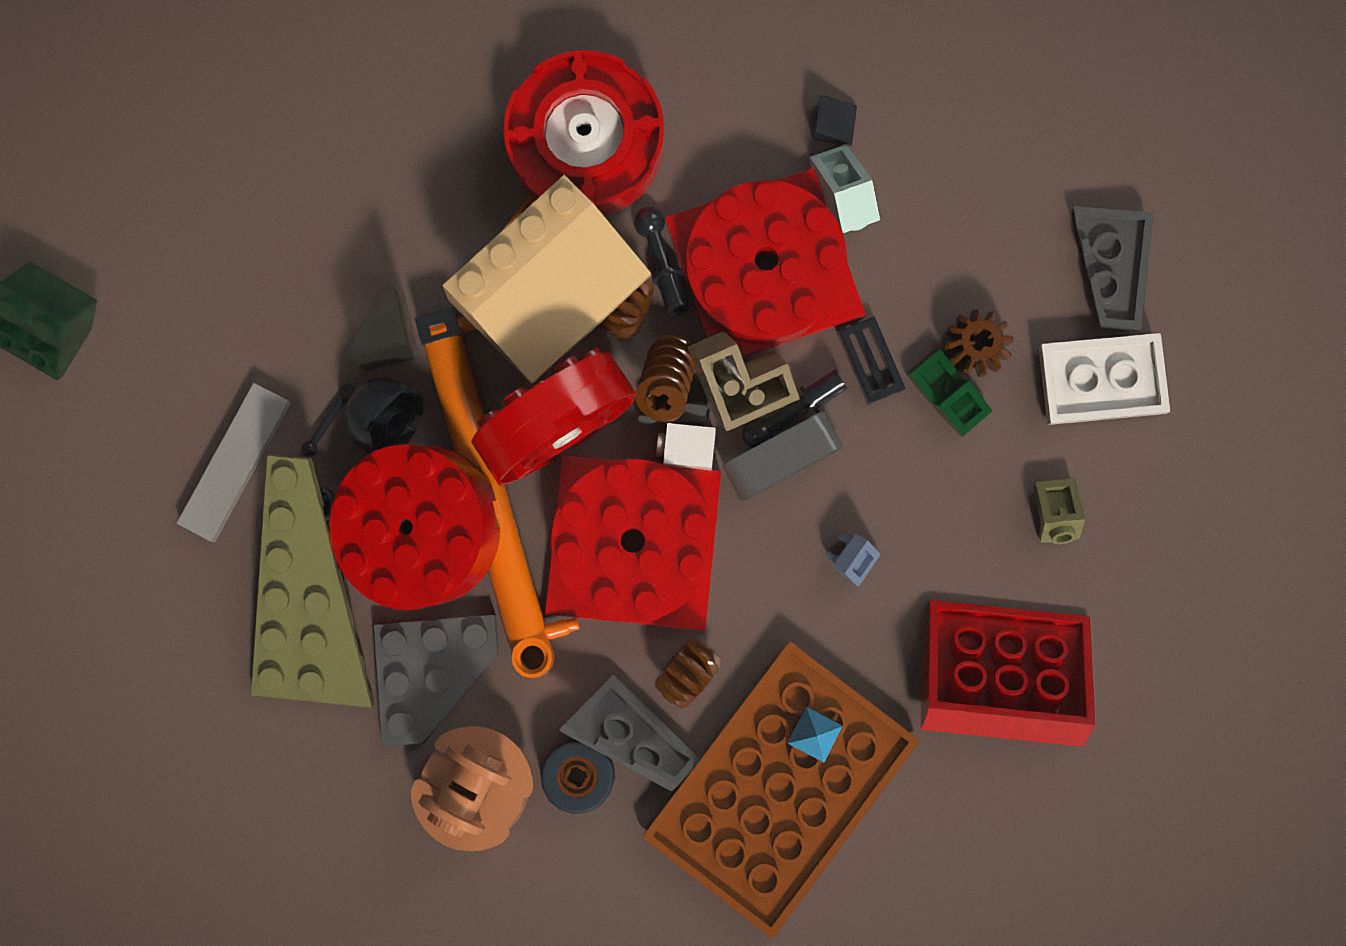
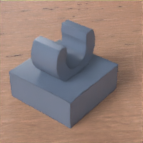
(855, 559)

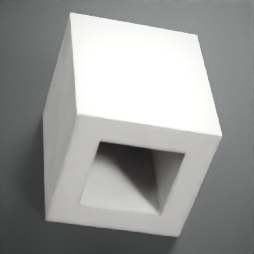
(687, 446)

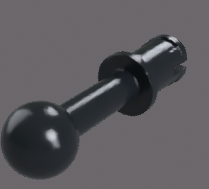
(649, 224)
(814, 396)

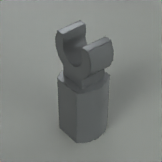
(695, 414)

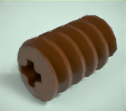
(666, 379)

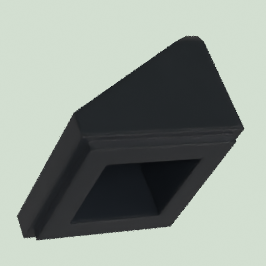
(834, 121)

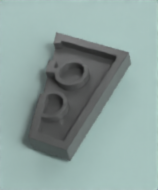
(1116, 262)
(631, 734)

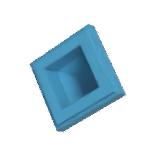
(814, 734)

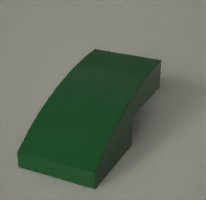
(948, 392)

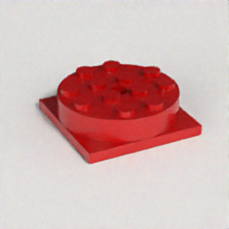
(758, 307)
(662, 581)

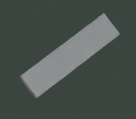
(234, 463)

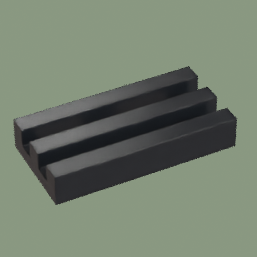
(883, 391)

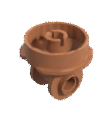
(472, 788)

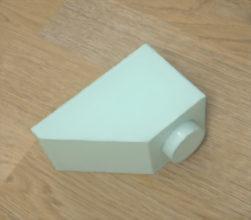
(846, 188)

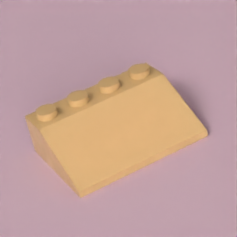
(547, 280)

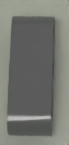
(782, 456)

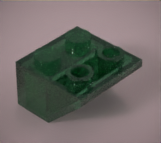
(43, 319)

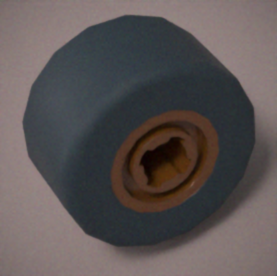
(583, 765)

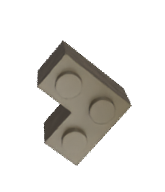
(741, 389)

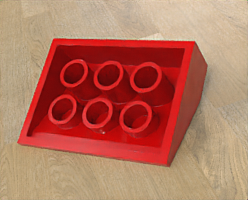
(1008, 674)

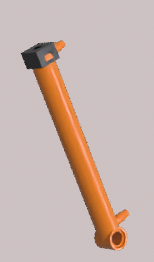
(509, 574)

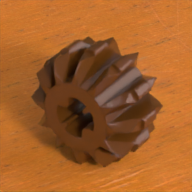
(630, 314)
(989, 354)
(688, 672)

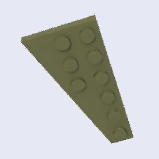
(303, 612)

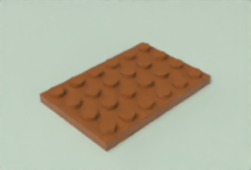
(766, 817)

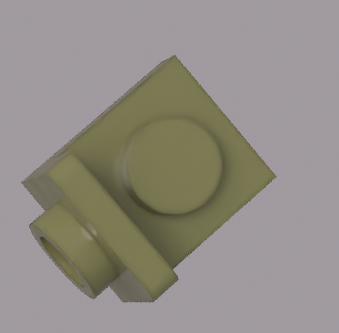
(1059, 510)

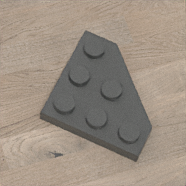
(427, 671)

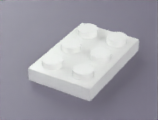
(1104, 379)

